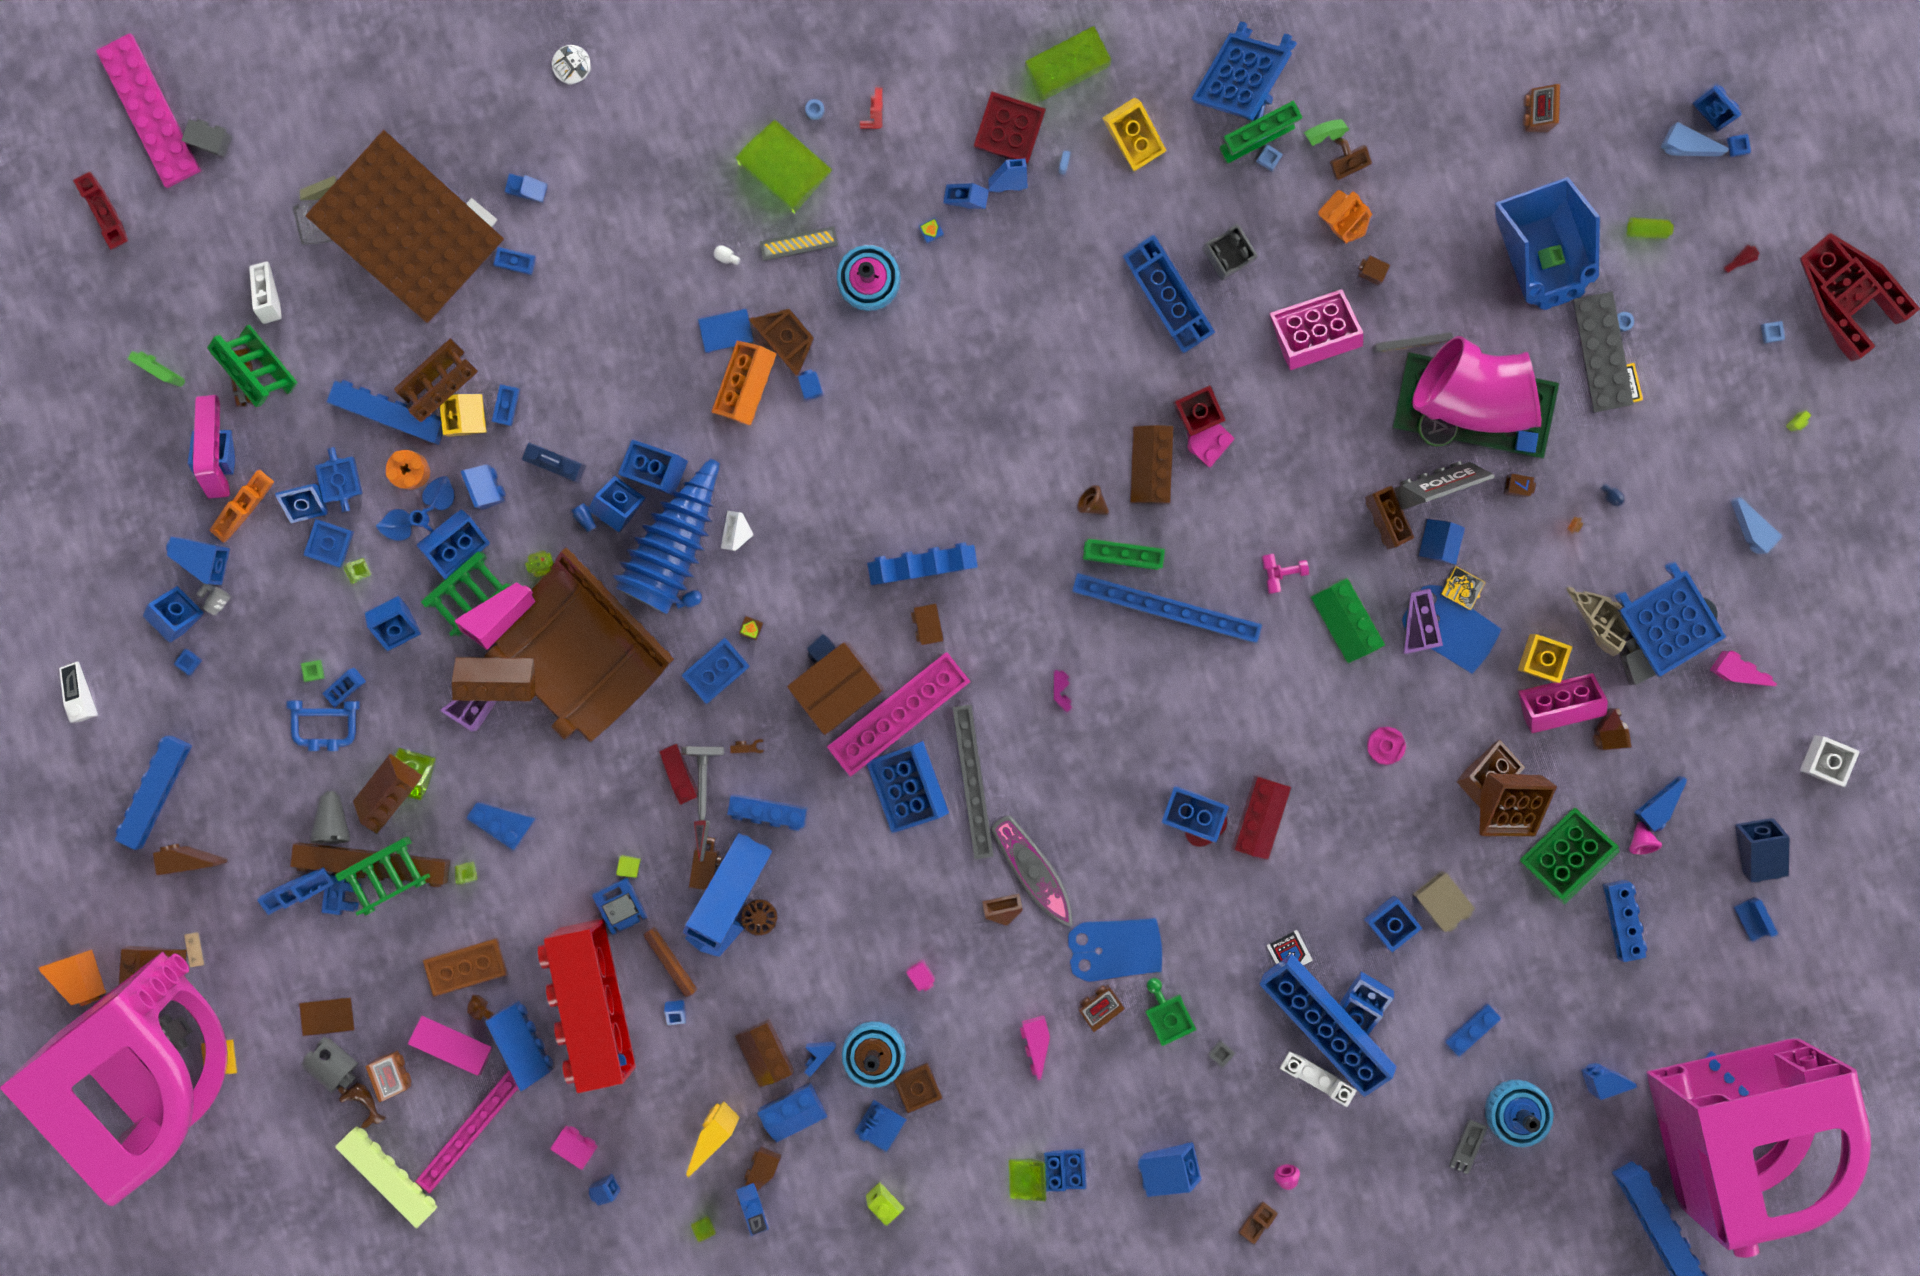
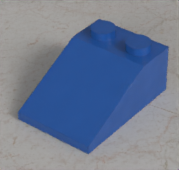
(1717, 107)
(653, 467)
(1195, 814)

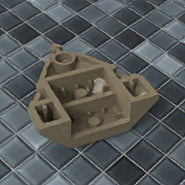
(1602, 620)

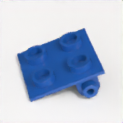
(880, 1126)

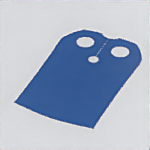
(1464, 632)
(1126, 946)

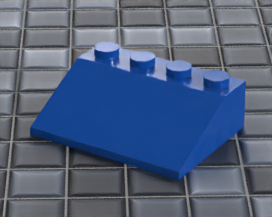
(907, 787)
(520, 1045)

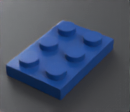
(715, 670)

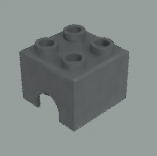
(1229, 252)

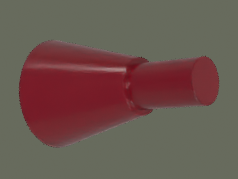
(1746, 256)

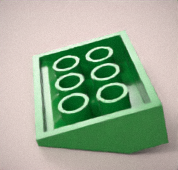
(1570, 855)

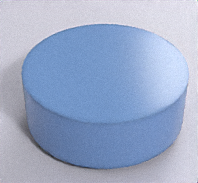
(814, 109)
(1626, 321)

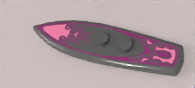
(1033, 870)

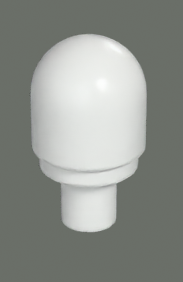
(725, 255)

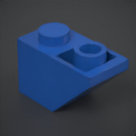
(1009, 176)

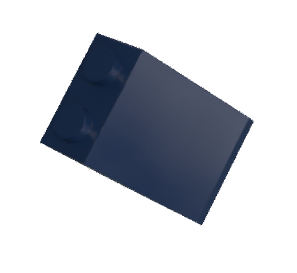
(1763, 850)

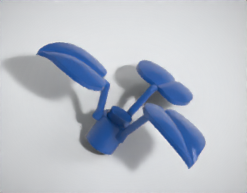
(398, 522)

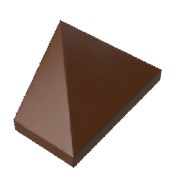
(1003, 909)

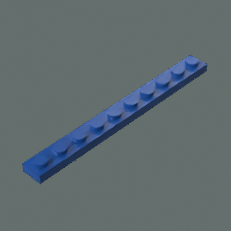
(1167, 608)

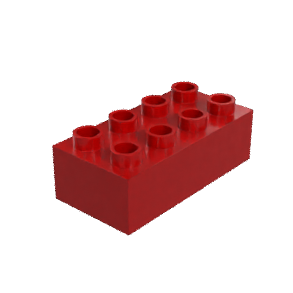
(588, 1005)

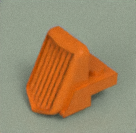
(1346, 215)

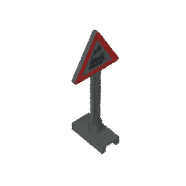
(702, 825)

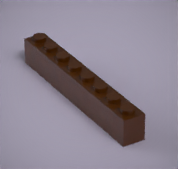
(337, 859)

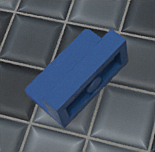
(1755, 919)

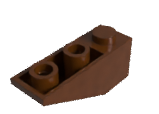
(763, 1168)

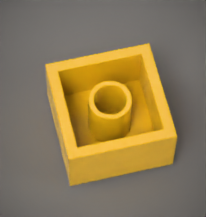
(1545, 658)

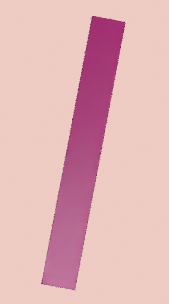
(468, 1133)

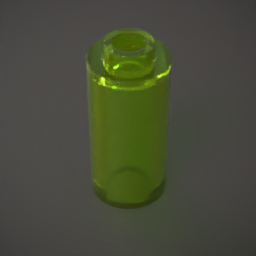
(1649, 228)

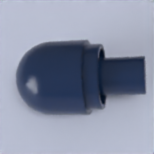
(1613, 495)

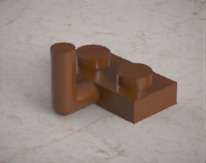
(1351, 160)

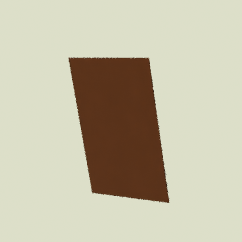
(326, 1016)

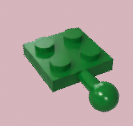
(1168, 1017)

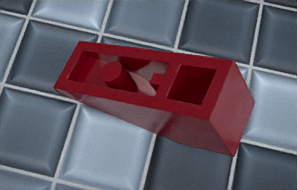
(679, 774)

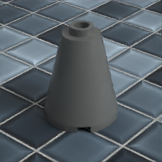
(330, 821)

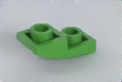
(1333, 129)

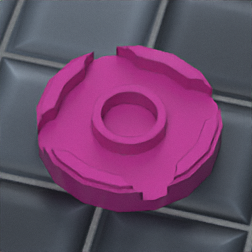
(1386, 745)

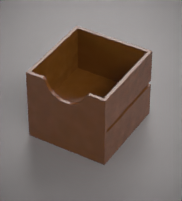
(835, 687)

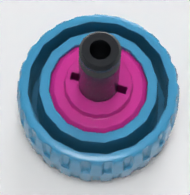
(868, 278)

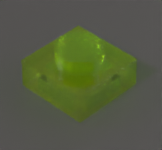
(703, 1228)

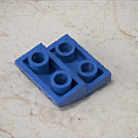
(1065, 1170)

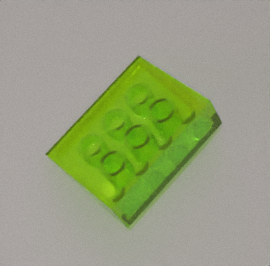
(783, 165)

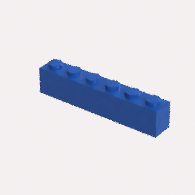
(384, 411)
(153, 792)

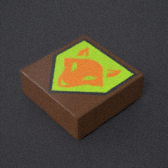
(751, 628)

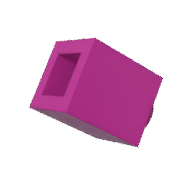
(921, 976)

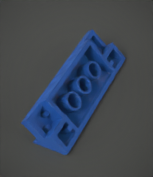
(1168, 294)

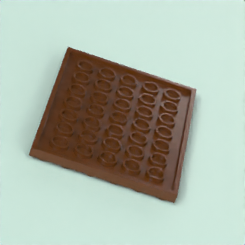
(404, 226)

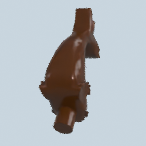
(360, 1093)

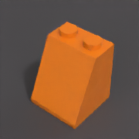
(76, 978)

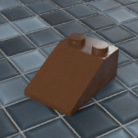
(1494, 760)
(185, 858)
(136, 957)

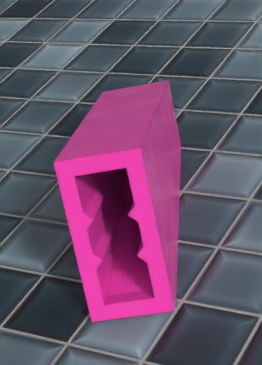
(496, 615)

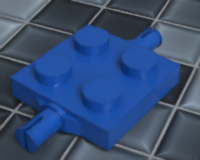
(338, 479)

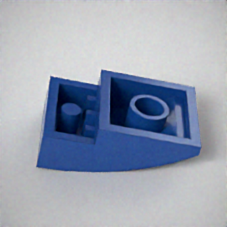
(1366, 1001)

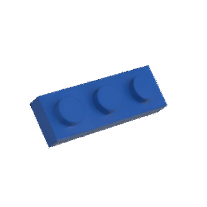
(1473, 1030)

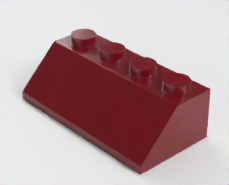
(1261, 817)

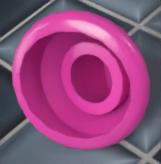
(1644, 841)

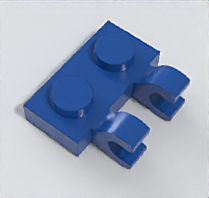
(334, 898)

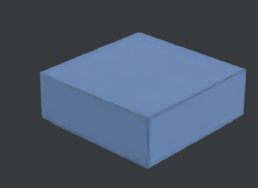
(1269, 157)
(1064, 162)
(1773, 332)

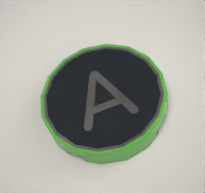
(1436, 431)

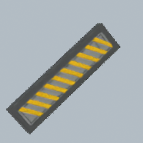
(798, 243)
(1412, 342)

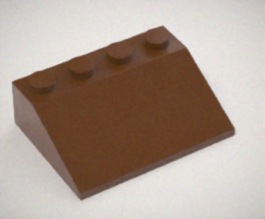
(1514, 804)

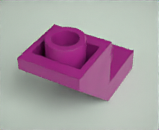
(1060, 682)

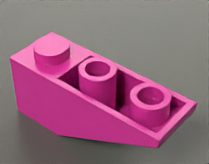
(1733, 669)
(1038, 1038)

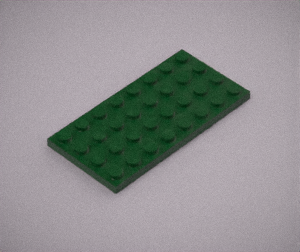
(1408, 418)

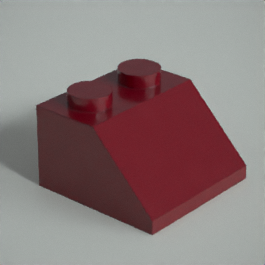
(1199, 411)

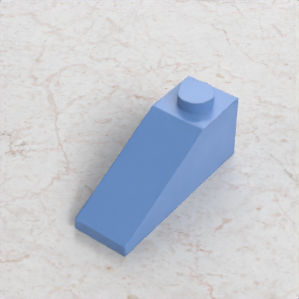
(1687, 142)
(1755, 528)

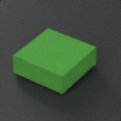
(312, 670)

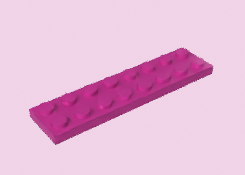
(148, 110)
(898, 714)

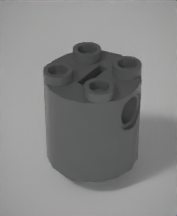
(335, 1070)

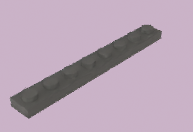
(973, 781)

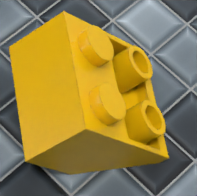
(463, 415)

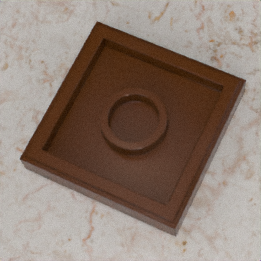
(917, 1088)

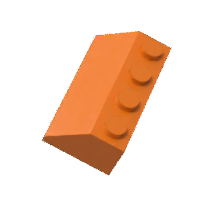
(744, 382)

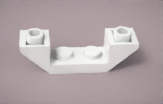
(1319, 1078)

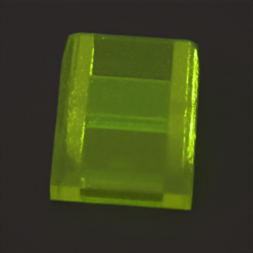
(357, 570)

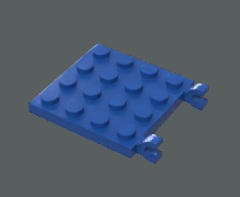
(1243, 73)
(1670, 621)

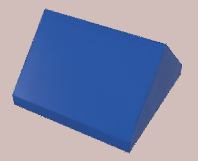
(302, 503)
(1441, 541)

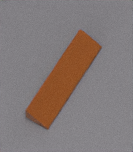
(670, 962)

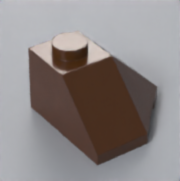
(1612, 732)

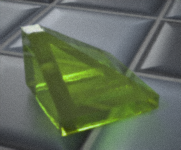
(465, 873)

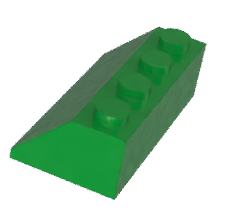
(1347, 620)

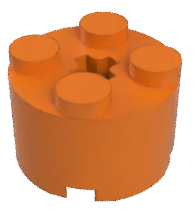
(397, 472)

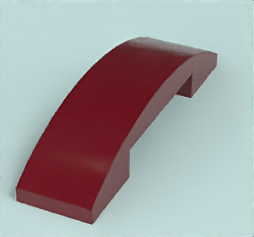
(102, 209)

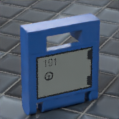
(622, 909)

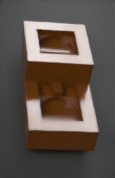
(1257, 1222)

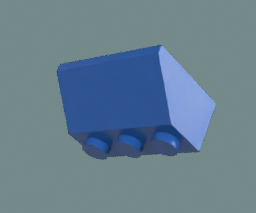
(453, 543)
(792, 1112)

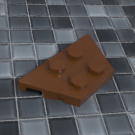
(786, 337)

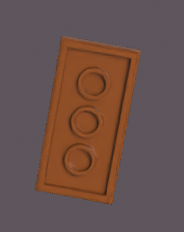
(465, 967)

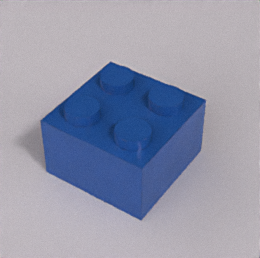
(1393, 923)

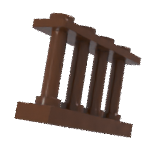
(427, 372)

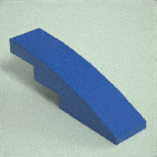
(295, 890)

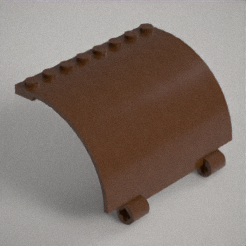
(585, 650)

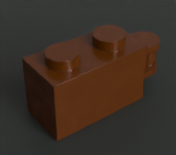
(704, 871)

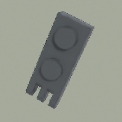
(1468, 1145)

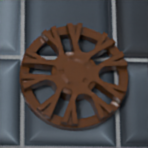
(759, 917)

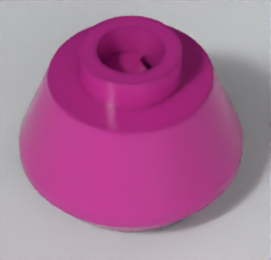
(1287, 1176)

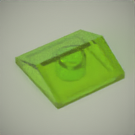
(1027, 1179)

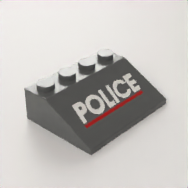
(1440, 483)

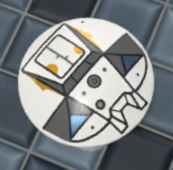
(571, 64)

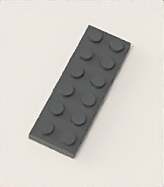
(1603, 352)

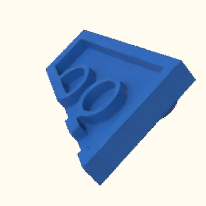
(501, 824)

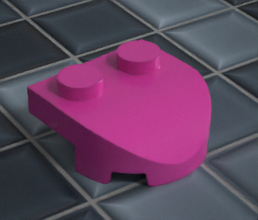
(1210, 444)

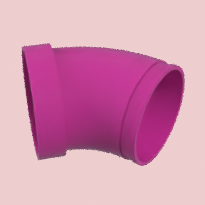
(1479, 389)

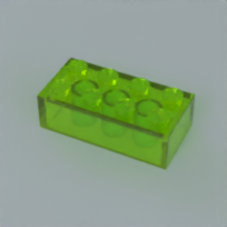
(1068, 63)

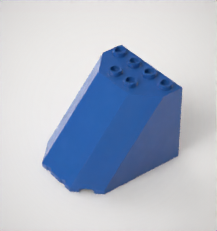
(1545, 219)

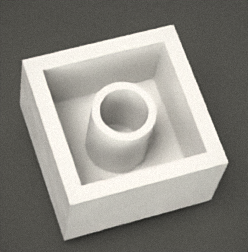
(1829, 760)

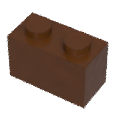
(928, 624)

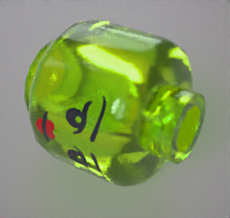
(539, 563)

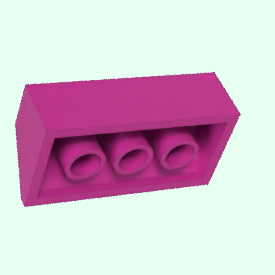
(1563, 703)

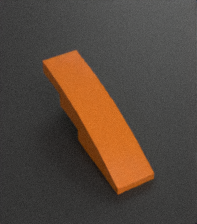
(242, 506)

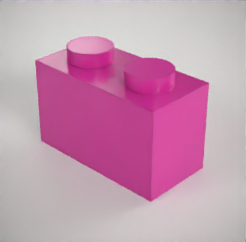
(574, 1147)

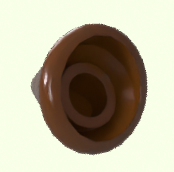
(1092, 501)

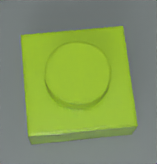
(1799, 421)

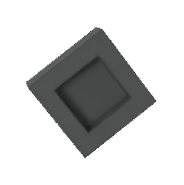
(1221, 1053)

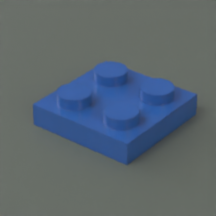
(328, 543)

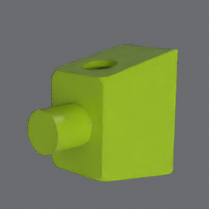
(884, 1204)

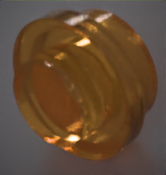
(1575, 525)

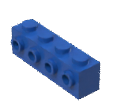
(768, 811)
(1624, 920)

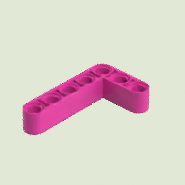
(206, 447)

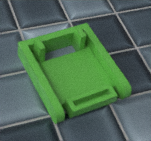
(153, 367)

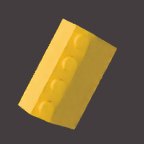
(716, 1130)

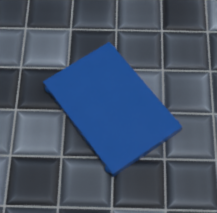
(725, 329)

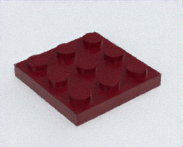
(1009, 127)

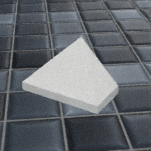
(735, 531)

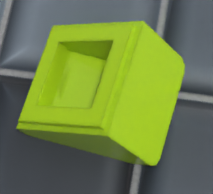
(628, 866)

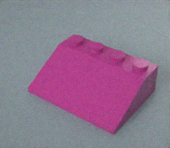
(1317, 329)

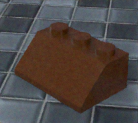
(1389, 517)
(764, 1053)

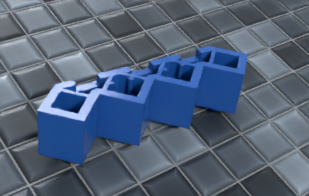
(921, 565)

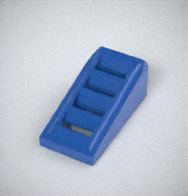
(352, 678)

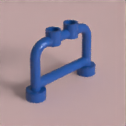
(314, 744)

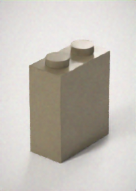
(1444, 902)

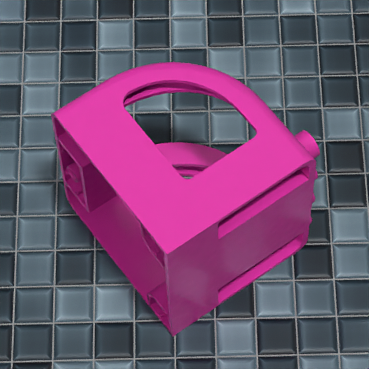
(152, 1095)
(1714, 1129)

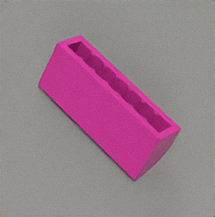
(450, 1046)

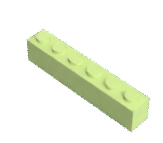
(386, 1176)

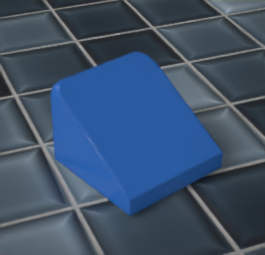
(675, 1012)

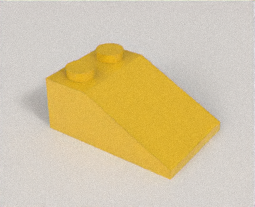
(1134, 133)

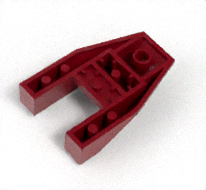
(1846, 281)

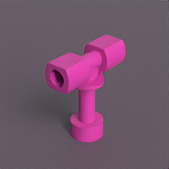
(1276, 573)

